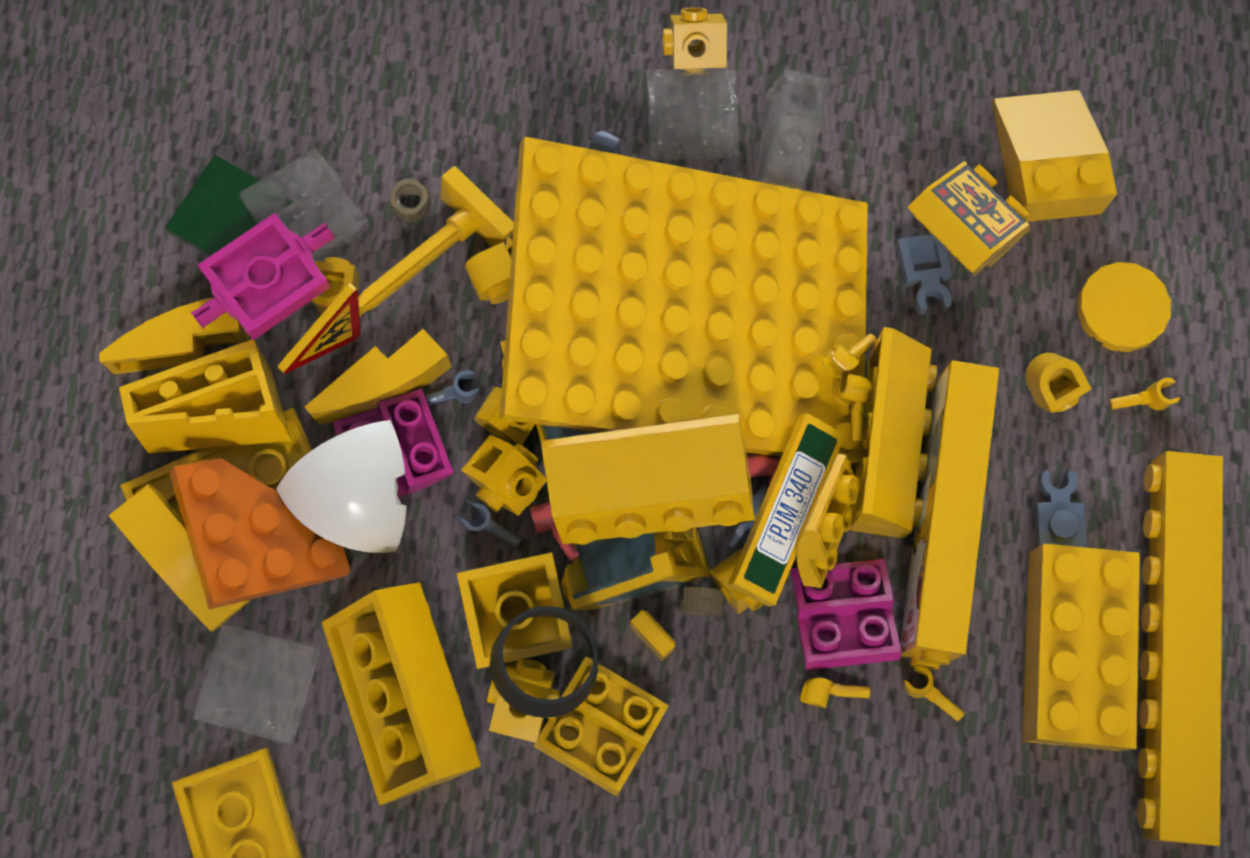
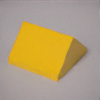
(503, 591)

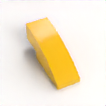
(170, 341)
(380, 378)
(164, 544)

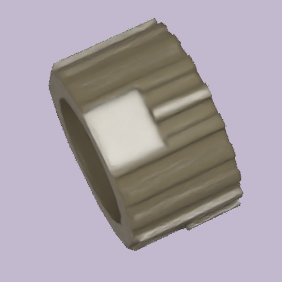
(408, 187)
(701, 601)

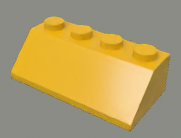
(893, 436)
(649, 480)
(400, 692)

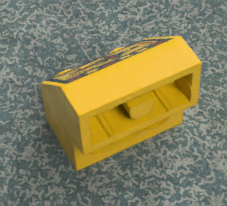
(971, 217)

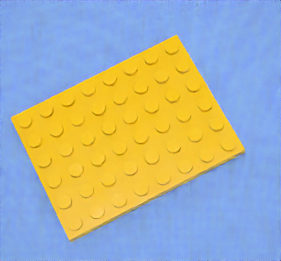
(678, 298)

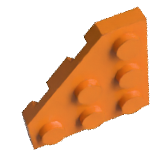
(247, 536)

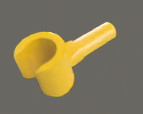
(841, 360)
(858, 391)
(1150, 397)
(817, 691)
(933, 694)

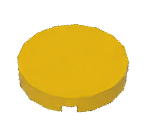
(1124, 306)

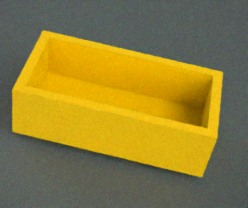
(1081, 648)

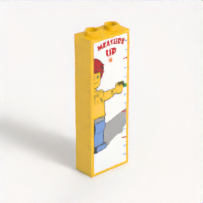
(951, 517)

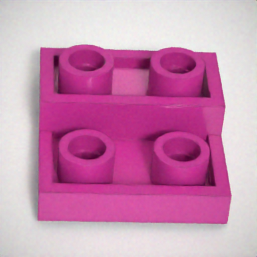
(417, 435)
(847, 617)

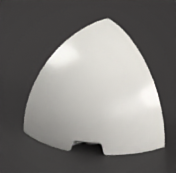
(350, 489)

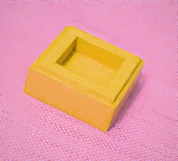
(653, 634)

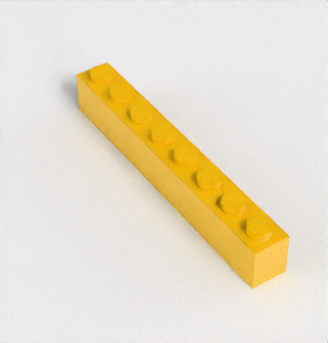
(1182, 650)

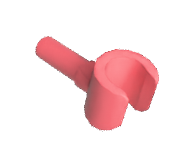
(544, 522)

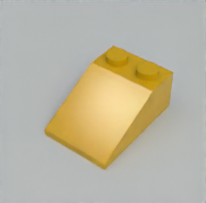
(1054, 155)

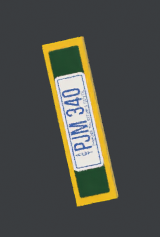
(786, 510)

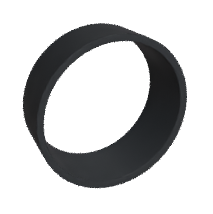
(524, 702)

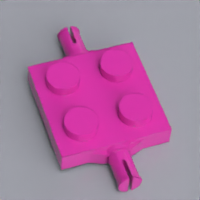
(263, 276)

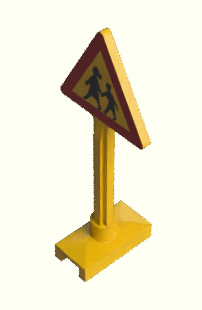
(341, 319)

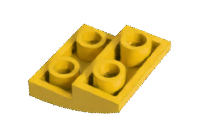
(827, 523)
(604, 732)

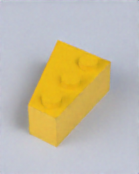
(207, 403)

